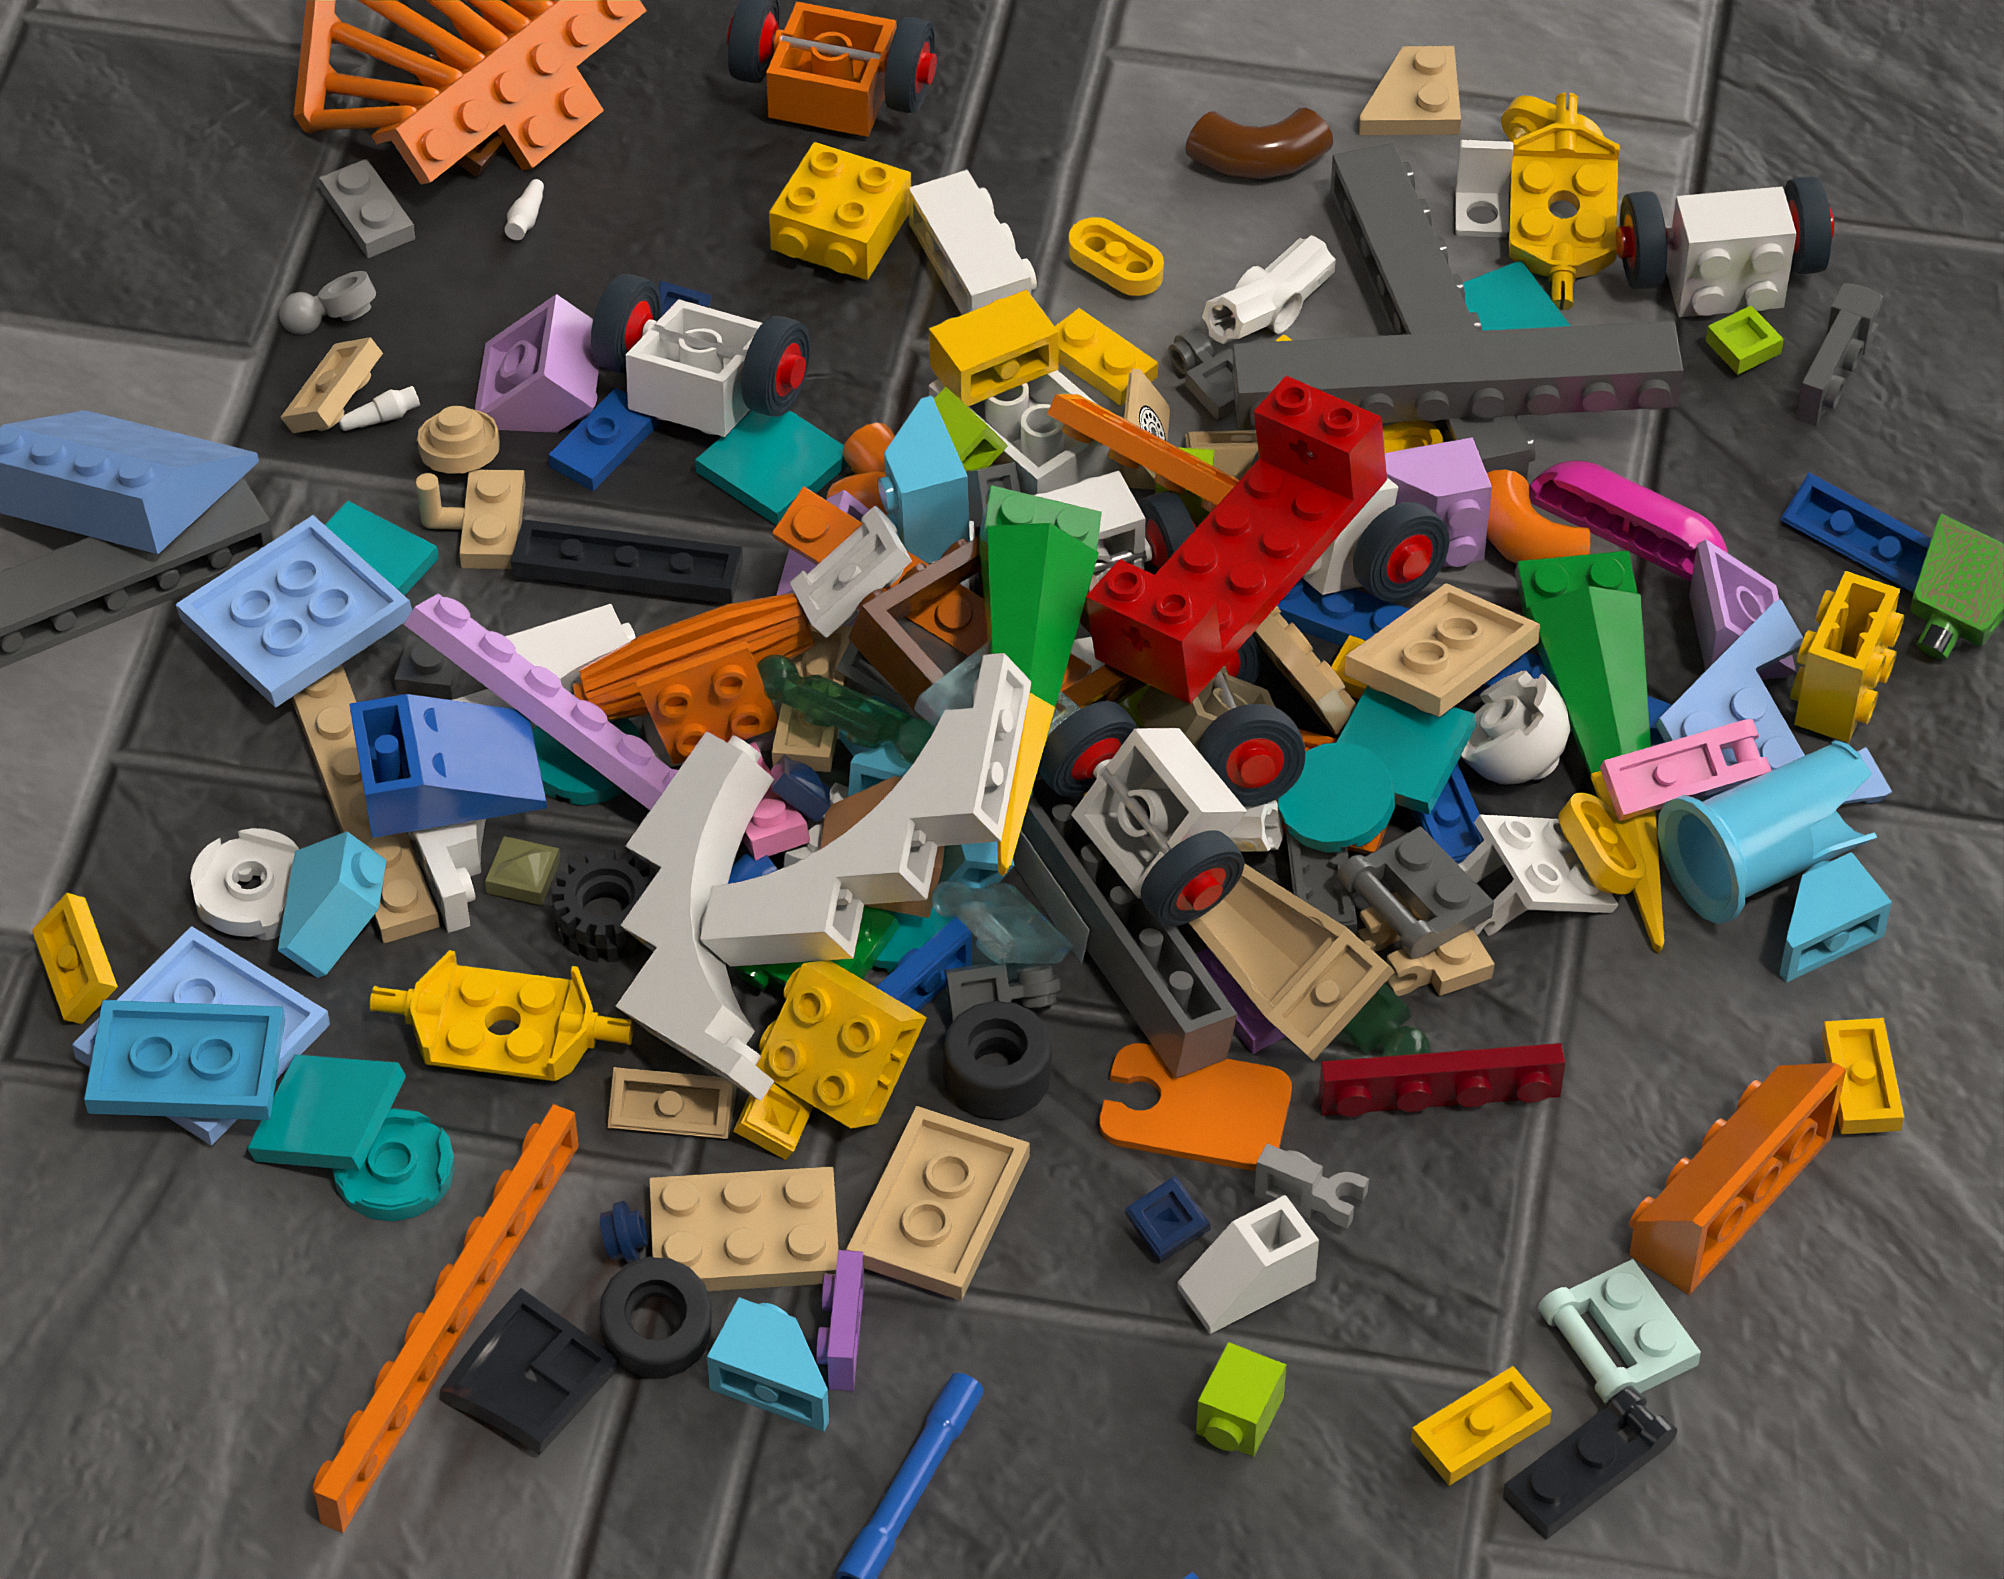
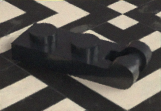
(1588, 1463)

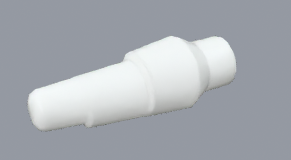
(524, 211)
(383, 408)

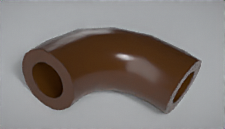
(1261, 150)

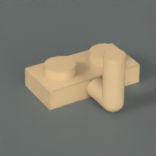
(487, 522)

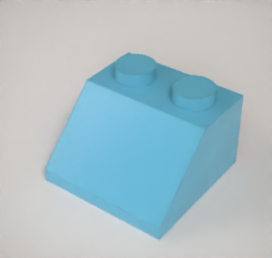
(925, 485)

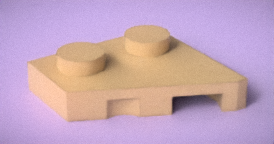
(1416, 95)

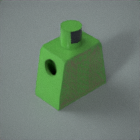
(1959, 588)

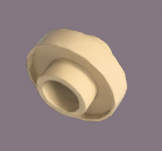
(458, 440)

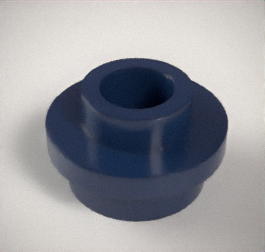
(623, 1232)

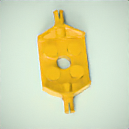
(1569, 166)
(459, 1004)

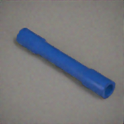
(942, 1427)

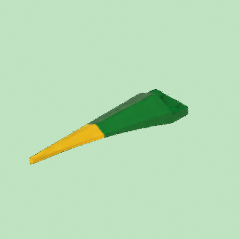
(1035, 585)
(1597, 665)

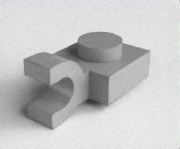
(1302, 1182)

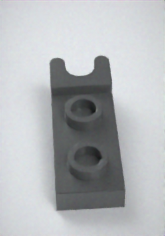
(1847, 338)

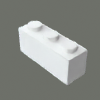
(967, 242)

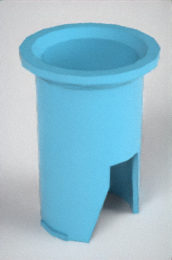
(1760, 830)

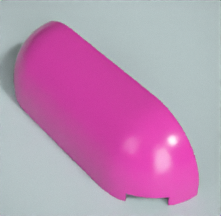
(1624, 514)

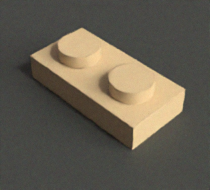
(331, 386)

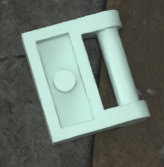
(1632, 1320)

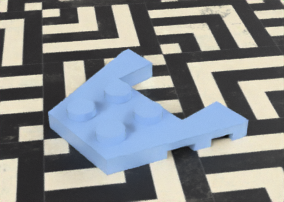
(1735, 692)

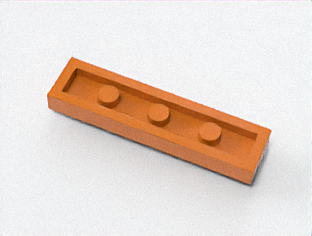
(1135, 447)

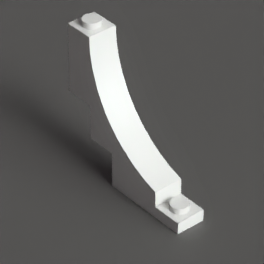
(947, 797)
(691, 846)
(453, 851)

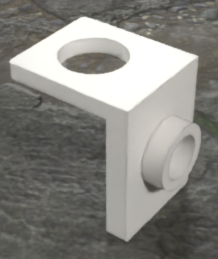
(1484, 182)

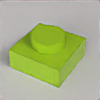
(1744, 339)

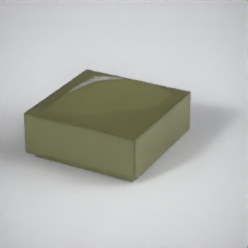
(522, 870)

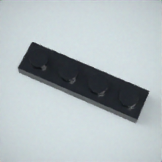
(627, 561)

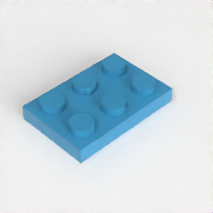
(185, 1060)

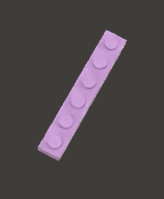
(541, 698)

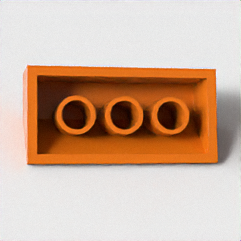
(1736, 1173)

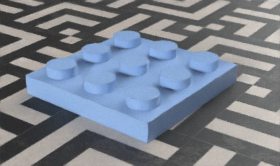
(294, 610)
(208, 973)

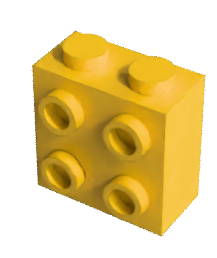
(840, 211)
(1847, 656)
(839, 1043)

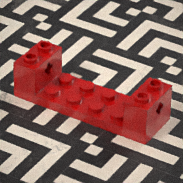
(1310, 481)

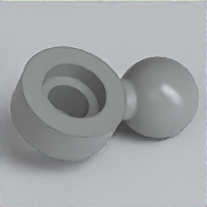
(343, 297)

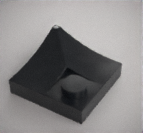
(529, 1372)

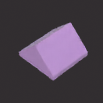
(1726, 602)

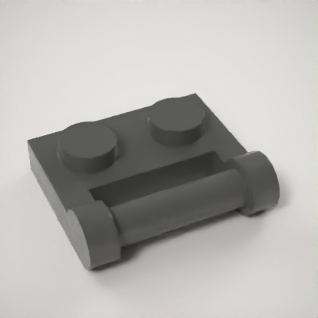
(1427, 882)

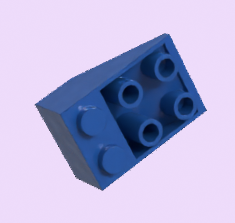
(443, 762)

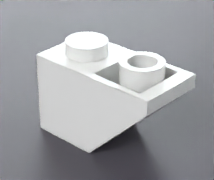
(1251, 1265)

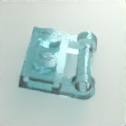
(1003, 922)

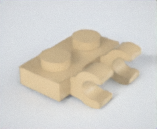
(1447, 968)

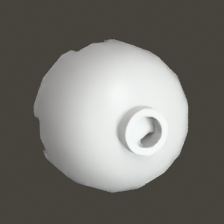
(1518, 730)

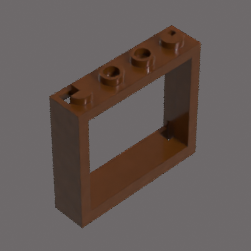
(906, 664)

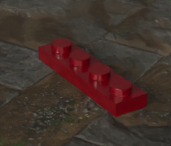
(1441, 1079)

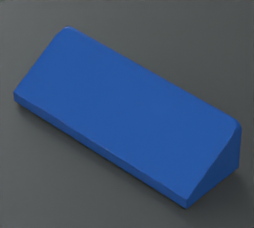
(1858, 531)

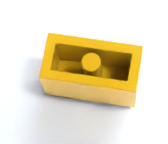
(994, 348)

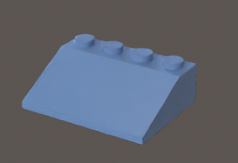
(113, 477)

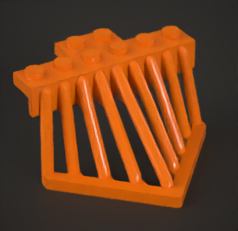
(506, 77)

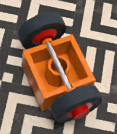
(831, 63)

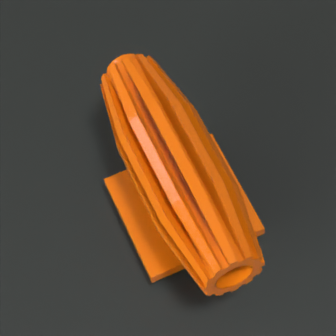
(700, 672)

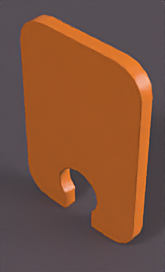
(1204, 1116)

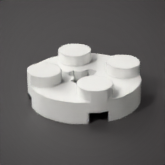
(238, 910)

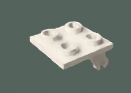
(1542, 865)

